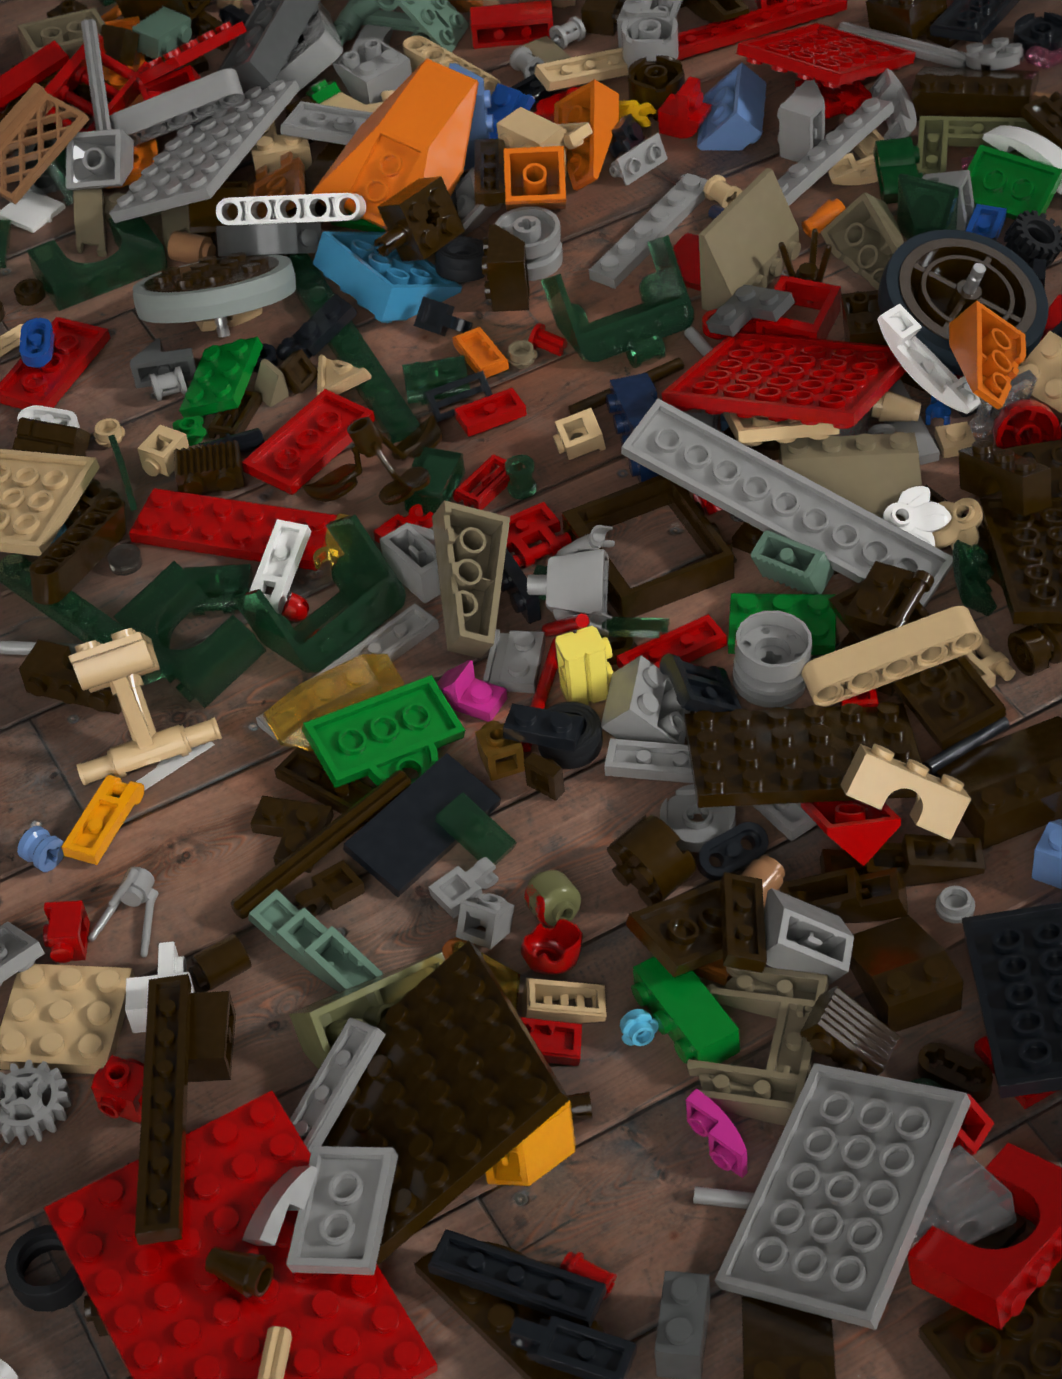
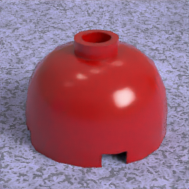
(1024, 424)

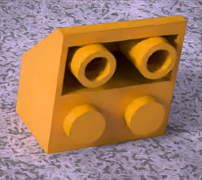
(538, 1152)

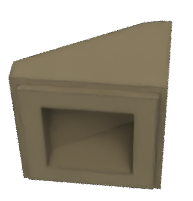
(270, 384)

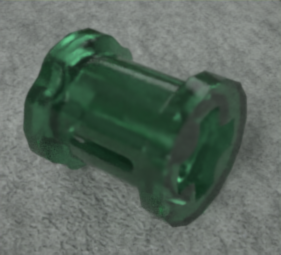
(645, 349)
(520, 476)

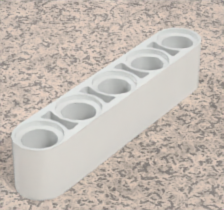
(276, 209)

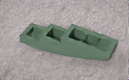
(311, 944)

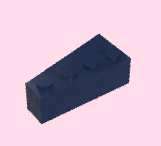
(630, 401)

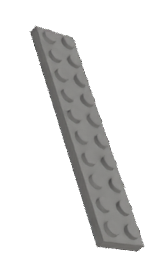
(776, 497)

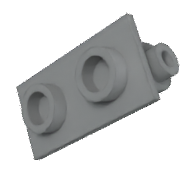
(639, 160)

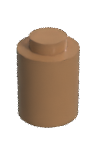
(189, 247)

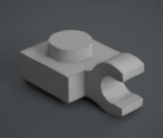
(462, 885)

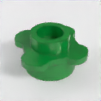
(192, 427)

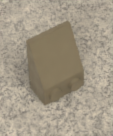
(63, 29)

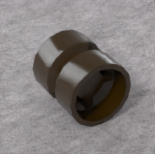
(1036, 647)

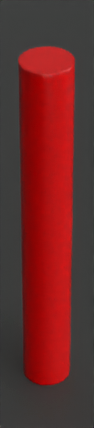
(565, 625)

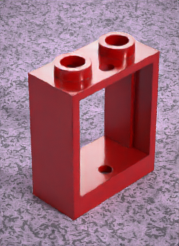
(823, 297)

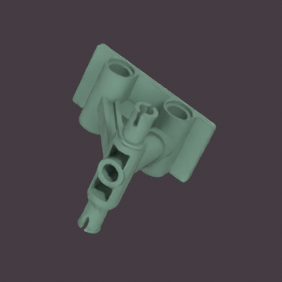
(426, 18)

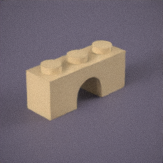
(877, 774)

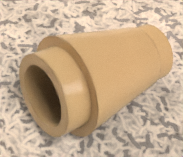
(896, 408)

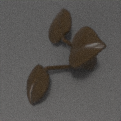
(368, 441)

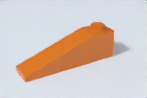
(987, 352)

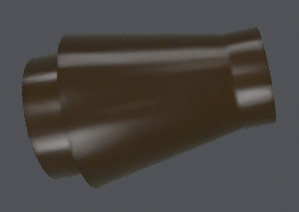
(243, 1271)

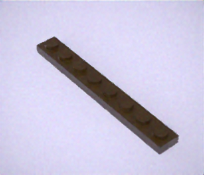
(164, 1111)

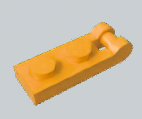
(102, 819)

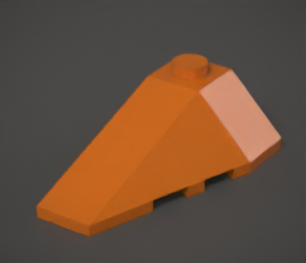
(600, 108)

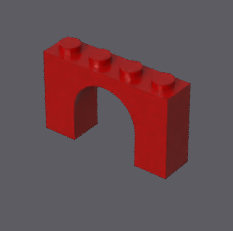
(998, 1281)

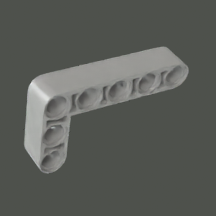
(316, 52)

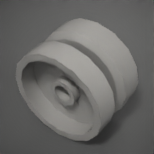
(542, 237)

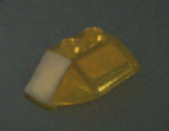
(328, 692)

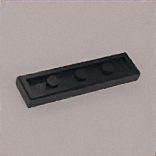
(517, 1278)

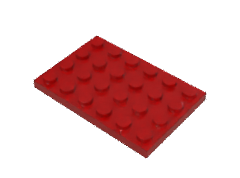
(825, 54)

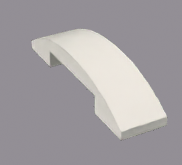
(1027, 143)
(922, 364)

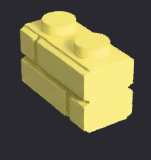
(584, 665)

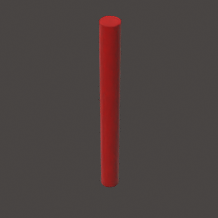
(544, 684)

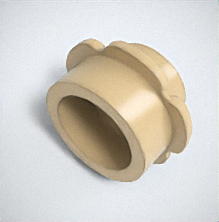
(106, 428)

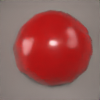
(552, 949)

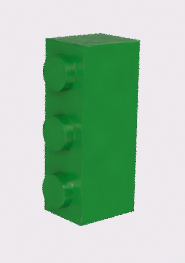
(686, 1013)

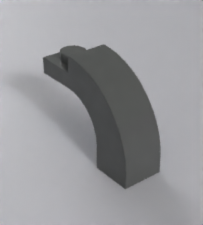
(268, 238)

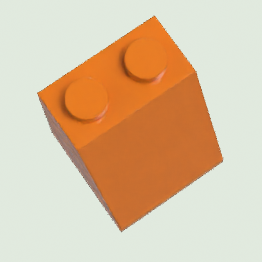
(535, 177)

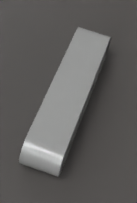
(180, 106)

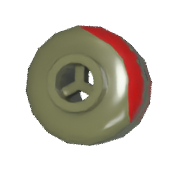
(552, 896)

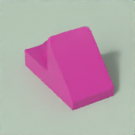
(470, 694)

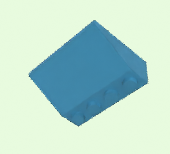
(379, 283)

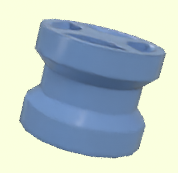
(41, 848)

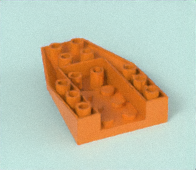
(409, 137)

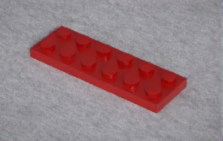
(221, 525)

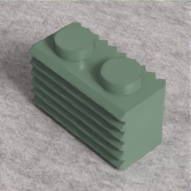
(162, 32)
(792, 563)

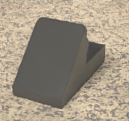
(157, 361)

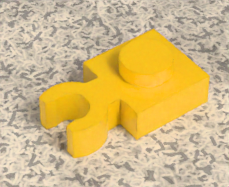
(638, 111)

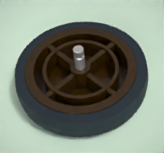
(948, 271)

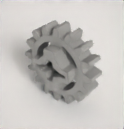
(27, 1101)

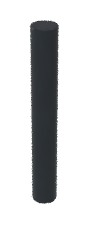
(965, 746)

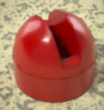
(295, 608)

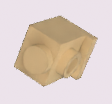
(578, 434)
(158, 450)

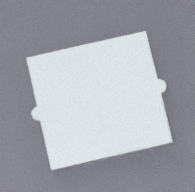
(32, 211)

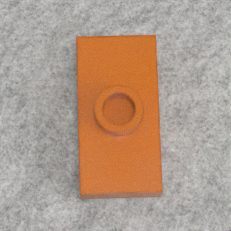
(480, 352)

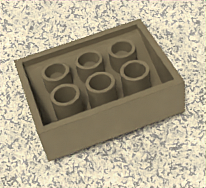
(745, 241)
(860, 468)

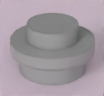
(955, 904)

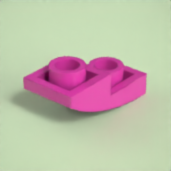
(725, 1142)

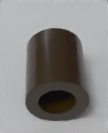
(219, 963)

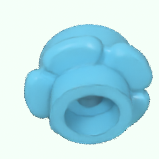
(638, 1027)

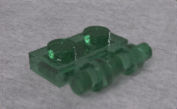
(432, 374)
(220, 586)

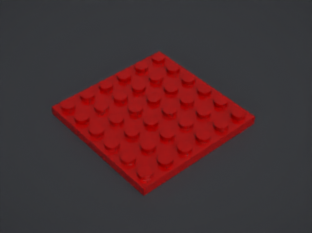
(788, 379)

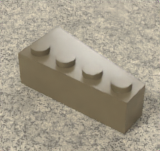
(470, 573)

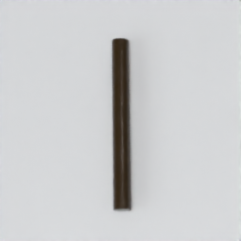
(655, 374)

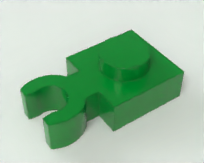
(323, 90)

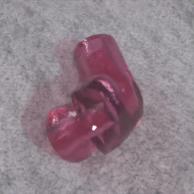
(1043, 57)

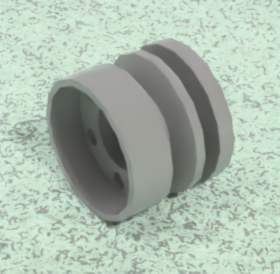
(770, 658)

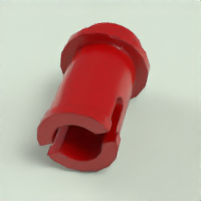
(577, 1264)

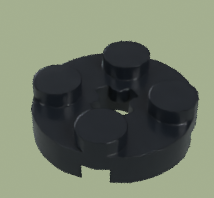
(1039, 31)

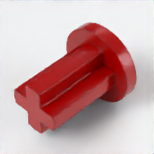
(547, 341)

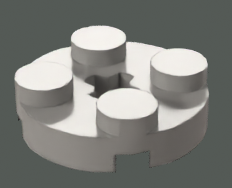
(998, 54)
(680, 811)

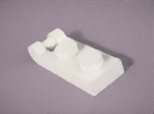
(281, 561)

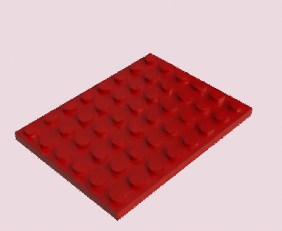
(190, 1324)

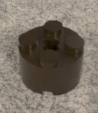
(654, 80)
(651, 859)

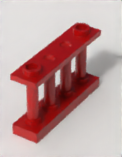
(76, 73)

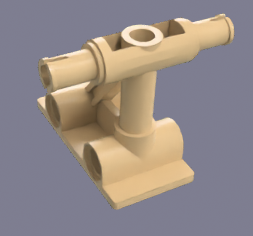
(120, 667)

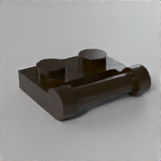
(880, 593)

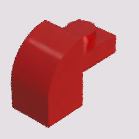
(684, 112)

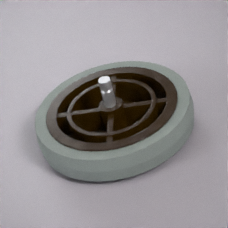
(214, 289)

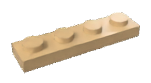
(581, 69)

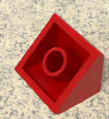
(854, 825)

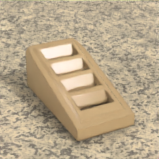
(550, 990)

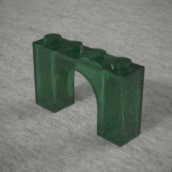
(75, 282)
(209, 666)

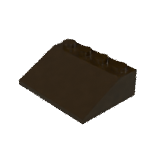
(972, 92)
(1012, 782)

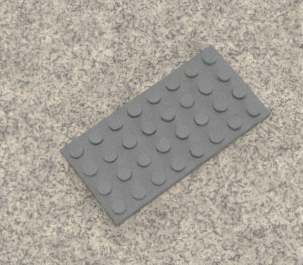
(204, 154)

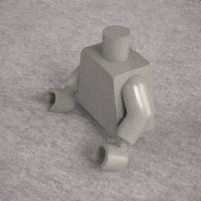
(577, 579)

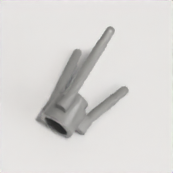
(133, 891)

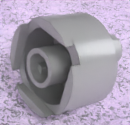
(649, 35)

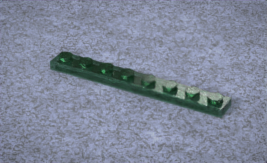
(72, 612)

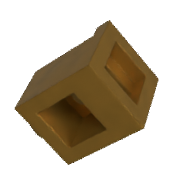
(493, 747)

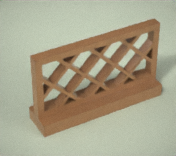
(19, 123)

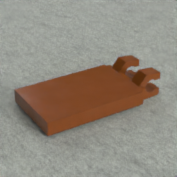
(285, 180)

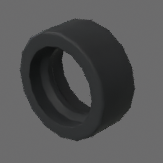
(40, 1298)

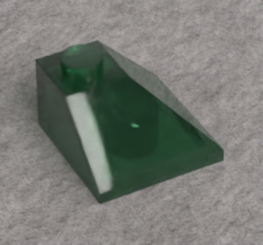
(925, 206)

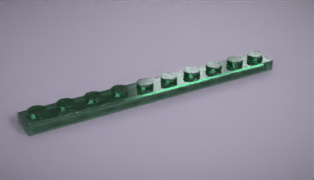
(349, 346)

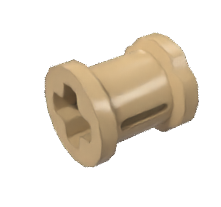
(720, 191)

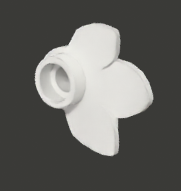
(920, 514)

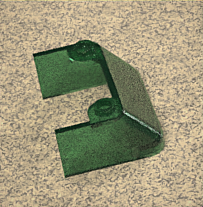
(663, 309)
(365, 601)

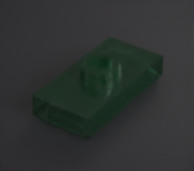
(475, 830)

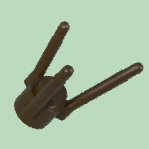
(808, 270)

